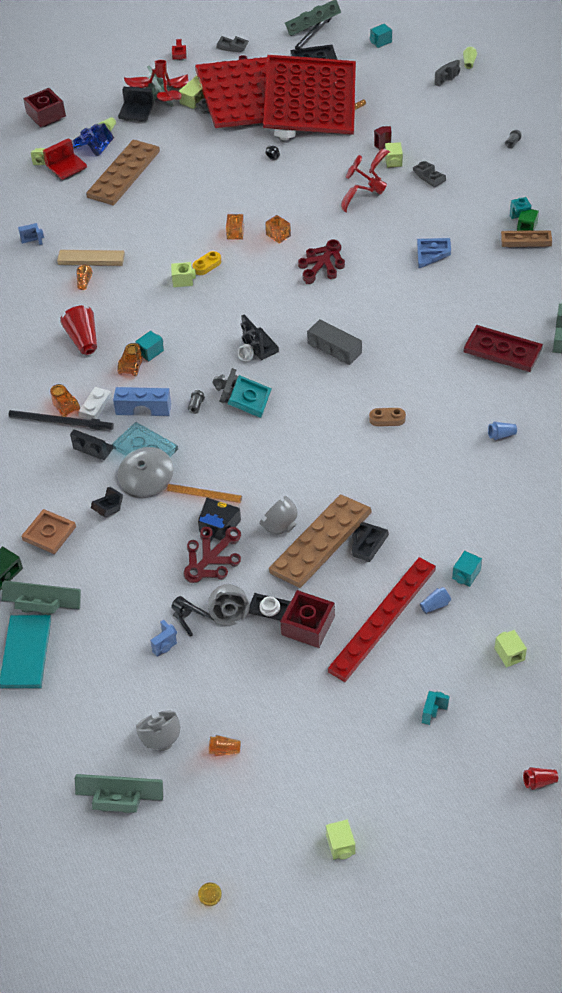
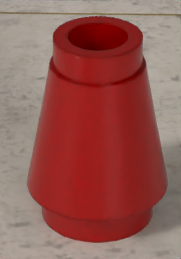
(539, 777)

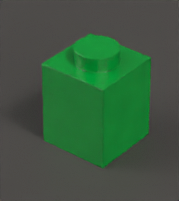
(528, 220)

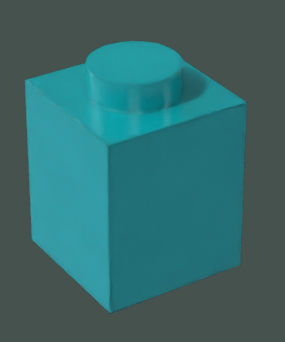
(381, 35)
(150, 345)
(467, 568)

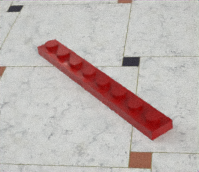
(381, 619)

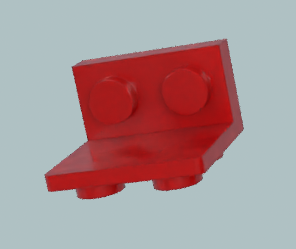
(62, 160)

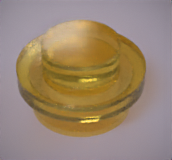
(209, 894)

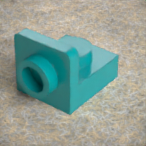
(519, 205)
(433, 702)

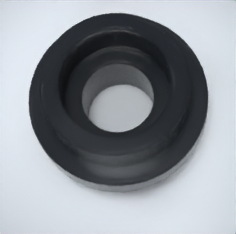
(272, 152)

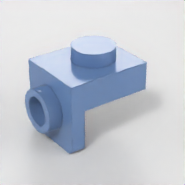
(31, 233)
(164, 641)

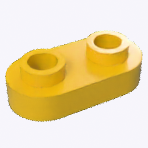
(207, 263)

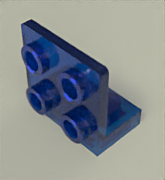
(96, 137)

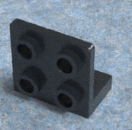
(137, 103)
(261, 343)

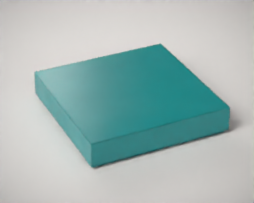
(249, 396)

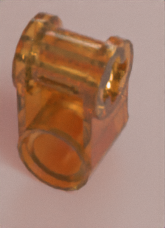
(130, 360)
(63, 400)

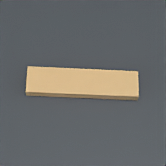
(91, 257)

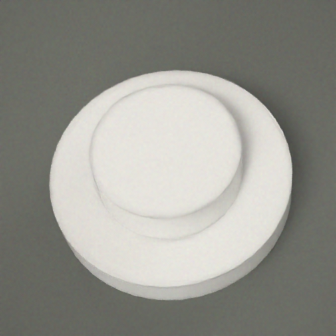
(245, 352)
(269, 606)

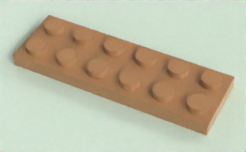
(123, 172)
(320, 541)

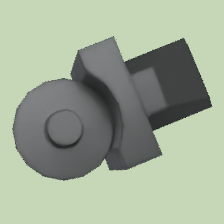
(221, 382)

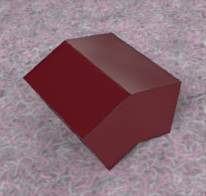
(381, 136)

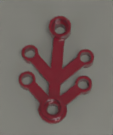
(332, 247)
(211, 557)

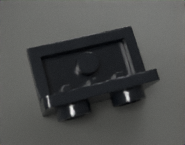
(90, 445)

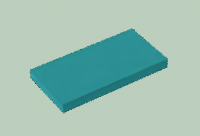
(25, 651)

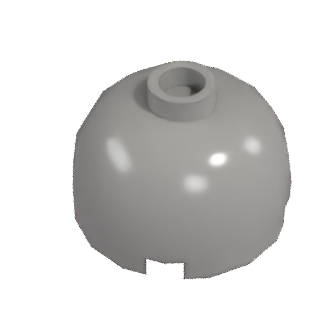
(280, 517)
(228, 604)
(159, 731)

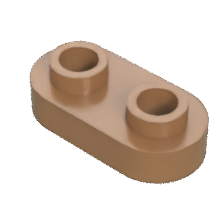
(387, 417)

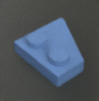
(432, 250)

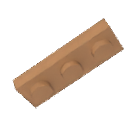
(526, 238)

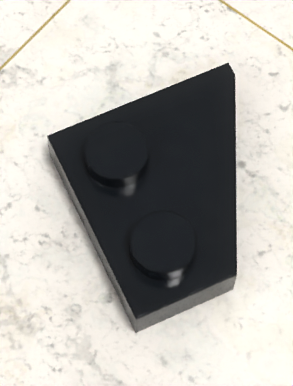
(368, 540)

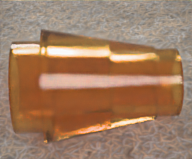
(84, 275)
(223, 745)

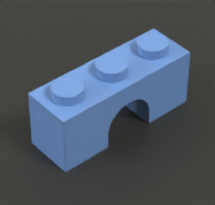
(155, 399)

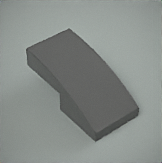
(236, 45)

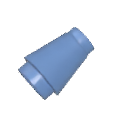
(501, 430)
(437, 599)

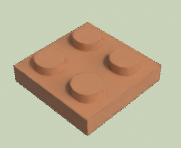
(48, 531)

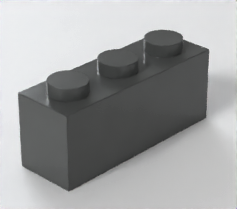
(334, 342)

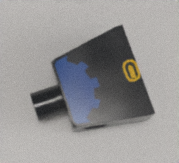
(218, 517)

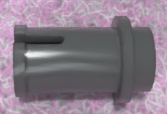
(515, 135)
(197, 398)

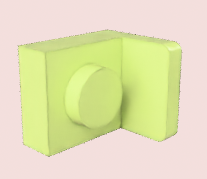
(37, 156)

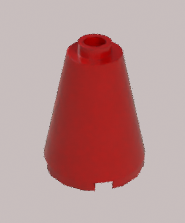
(80, 327)

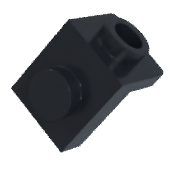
(109, 504)

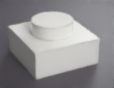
(284, 134)

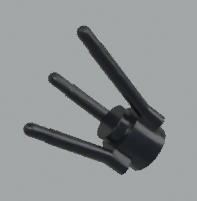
(184, 608)

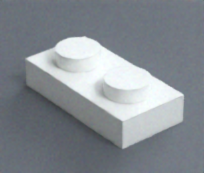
(95, 403)

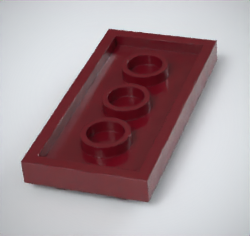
(503, 348)

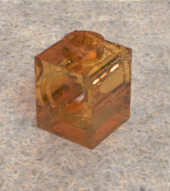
(235, 226)
(278, 229)

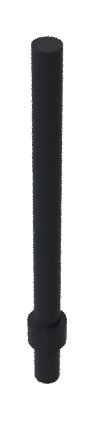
(310, 34)
(94, 424)

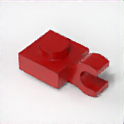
(179, 51)

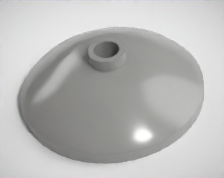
(148, 479)

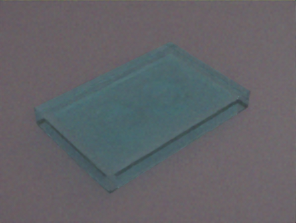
(139, 436)

